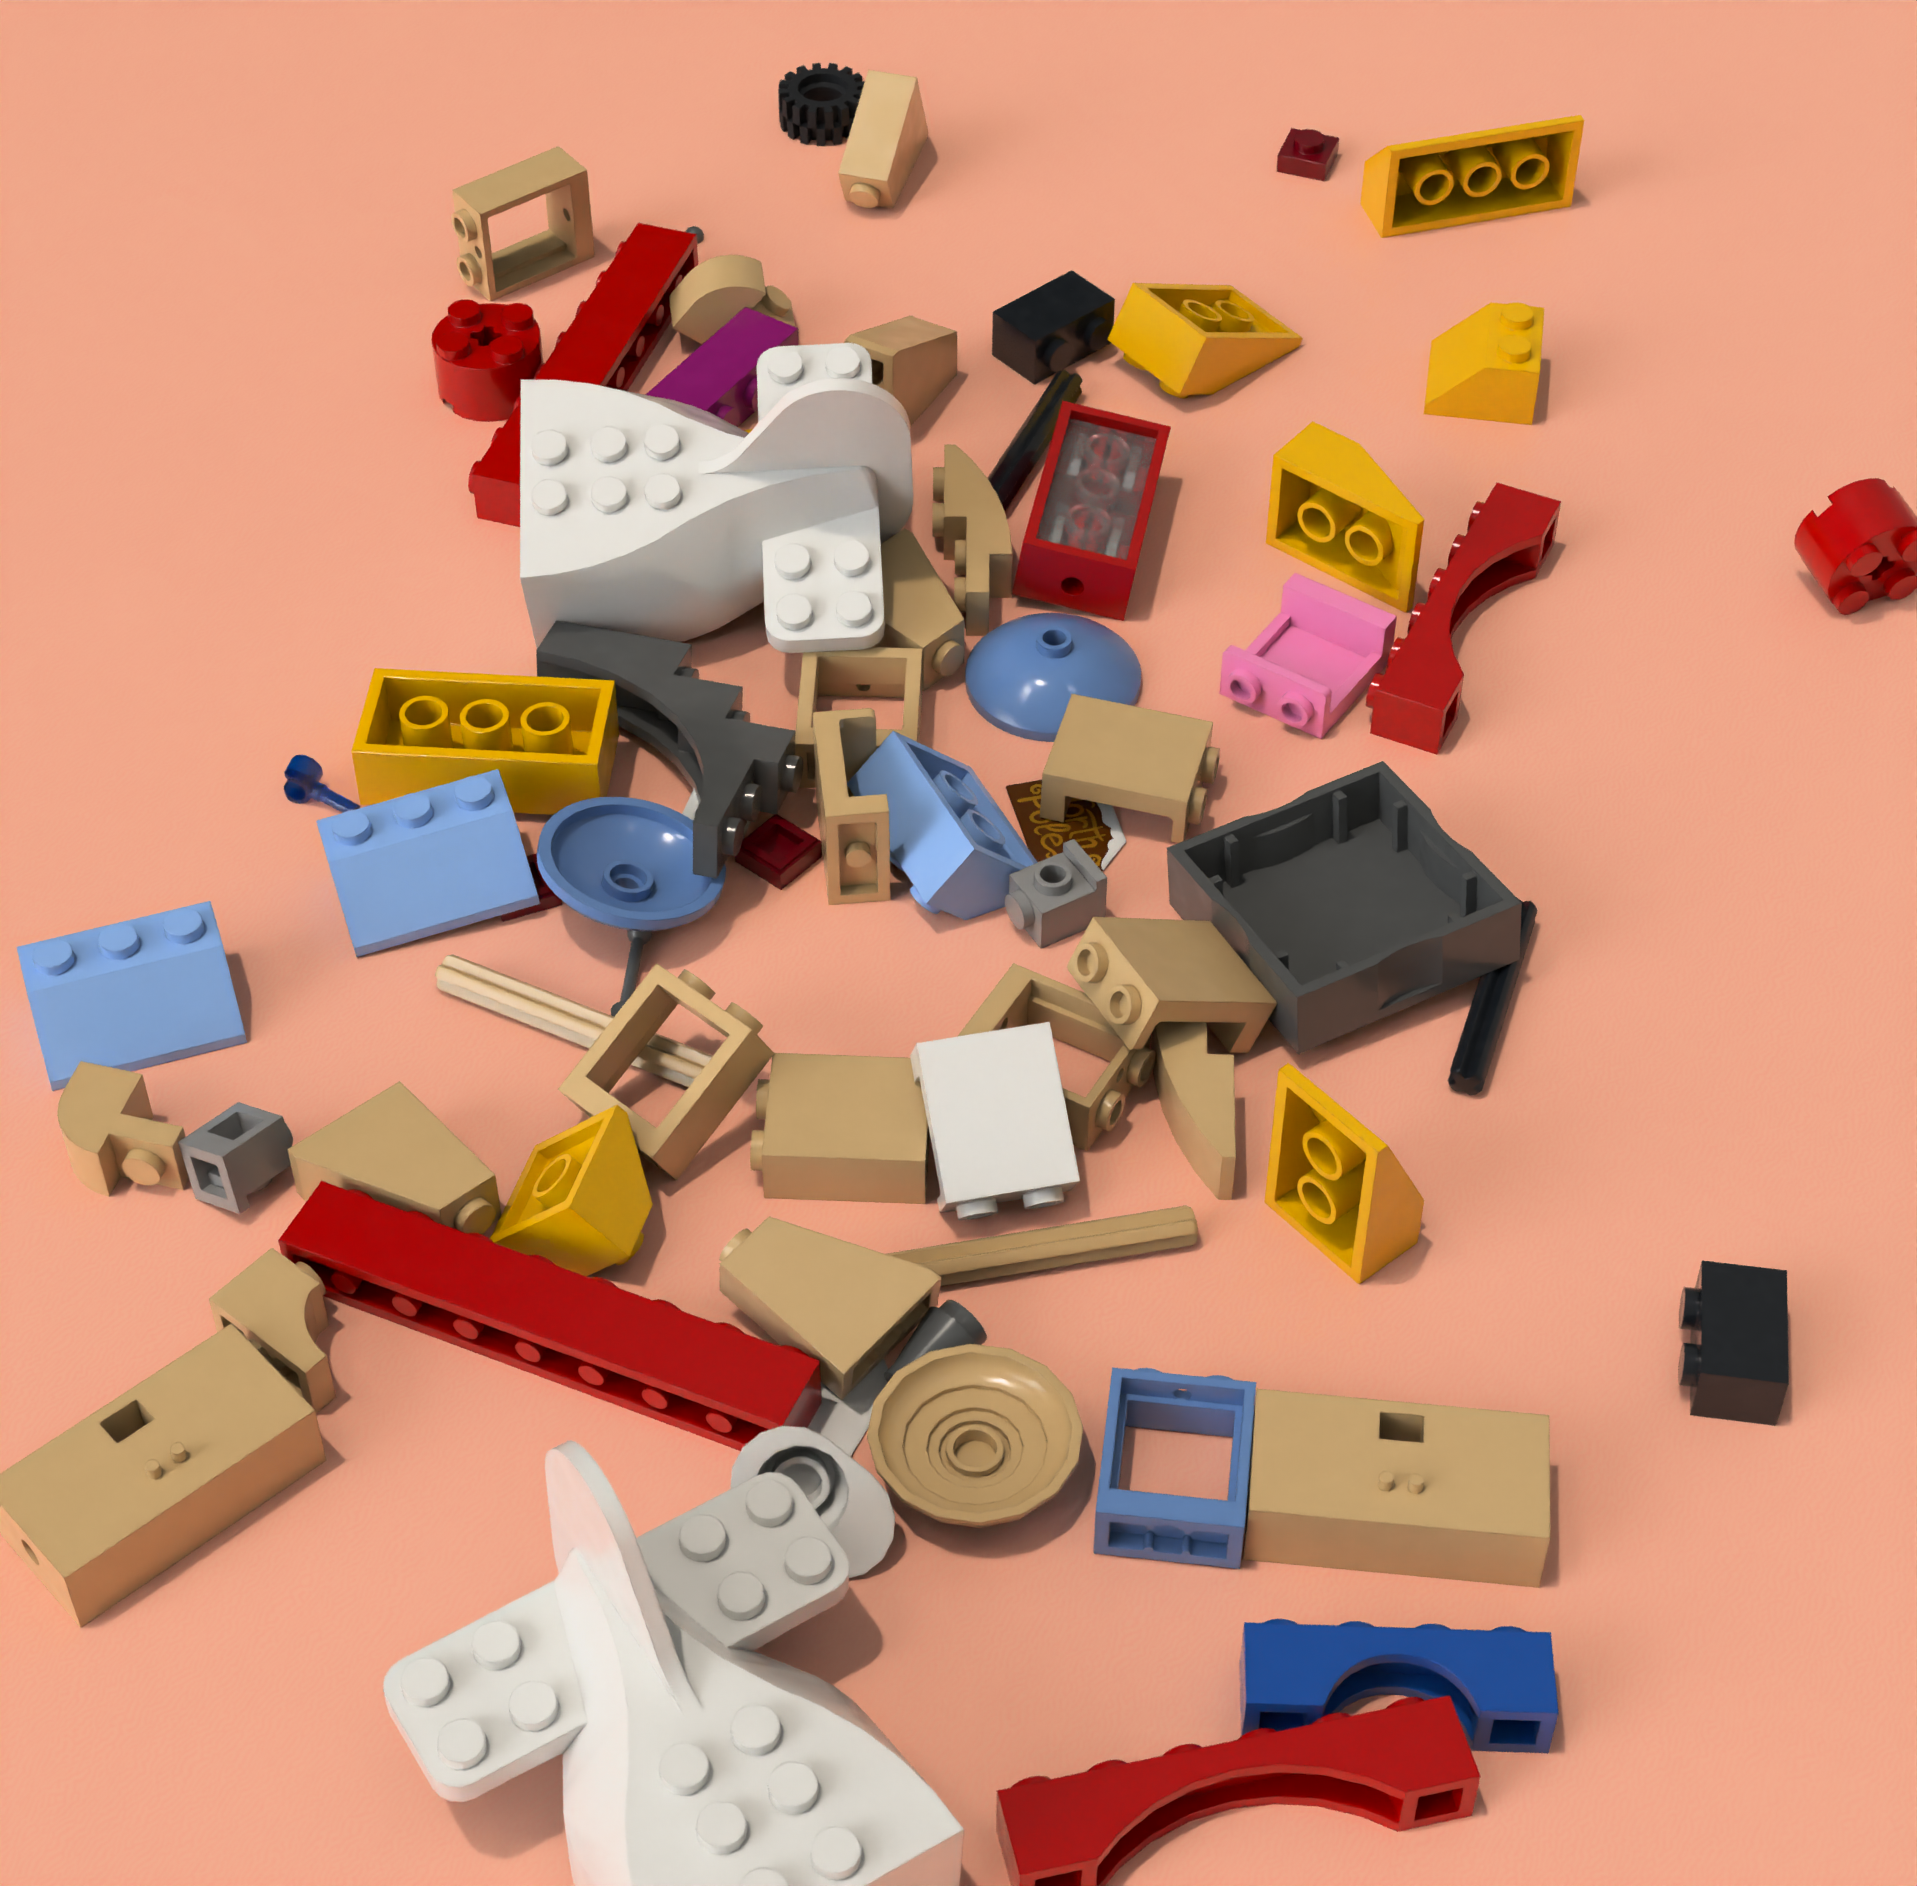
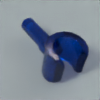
(303, 783)

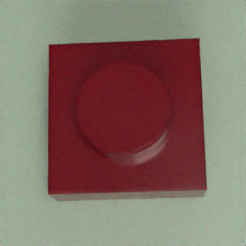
(1307, 154)

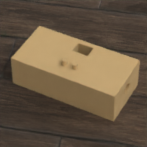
(157, 1473)
(1398, 1488)

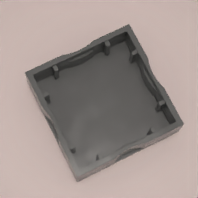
(1347, 904)

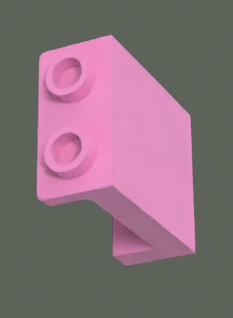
(1310, 657)

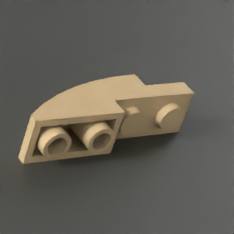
(973, 535)

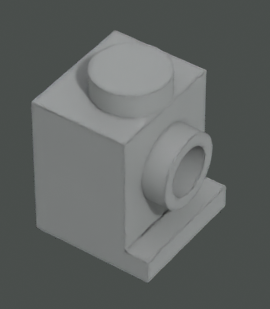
(1057, 895)
(236, 1155)

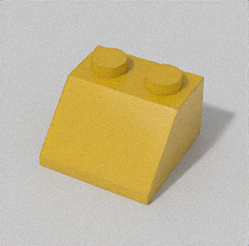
(1487, 365)

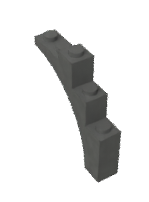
(692, 723)

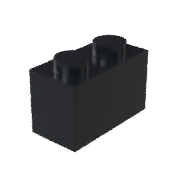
(1052, 327)
(1736, 1342)

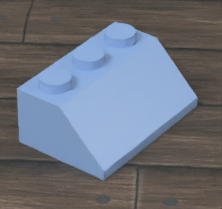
(943, 828)
(428, 862)
(132, 993)

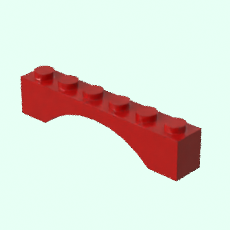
(1423, 680)
(1385, 1765)

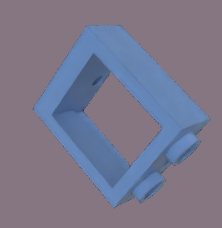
(1166, 1524)

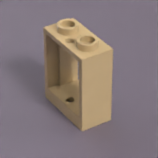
(539, 256)
(840, 673)
(1032, 998)
(709, 1095)

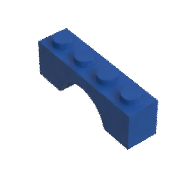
(1495, 1677)

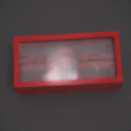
(1091, 511)

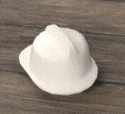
(835, 1484)

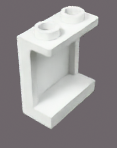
(996, 1119)

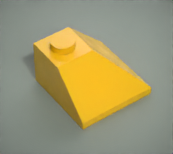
(580, 1197)

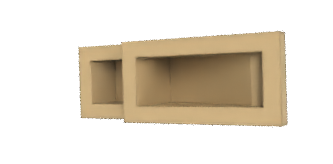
(1197, 1101)

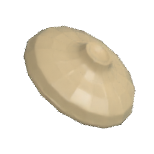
(975, 1435)

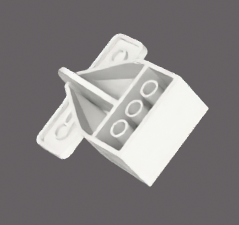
(682, 522)
(671, 1729)

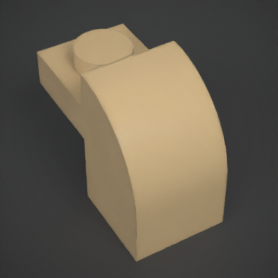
(720, 290)
(112, 1131)

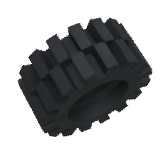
(819, 103)

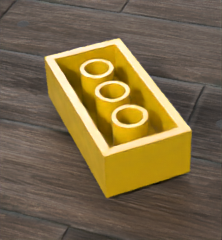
(437, 727)

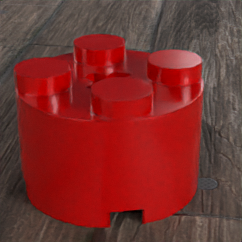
(484, 356)
(1861, 545)

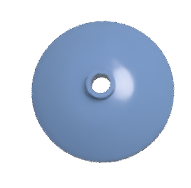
(1033, 664)
(625, 864)

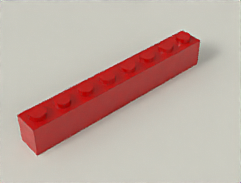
(601, 347)
(551, 1319)

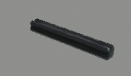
(1033, 437)
(1487, 1016)

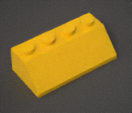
(1472, 176)

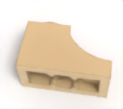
(281, 1315)

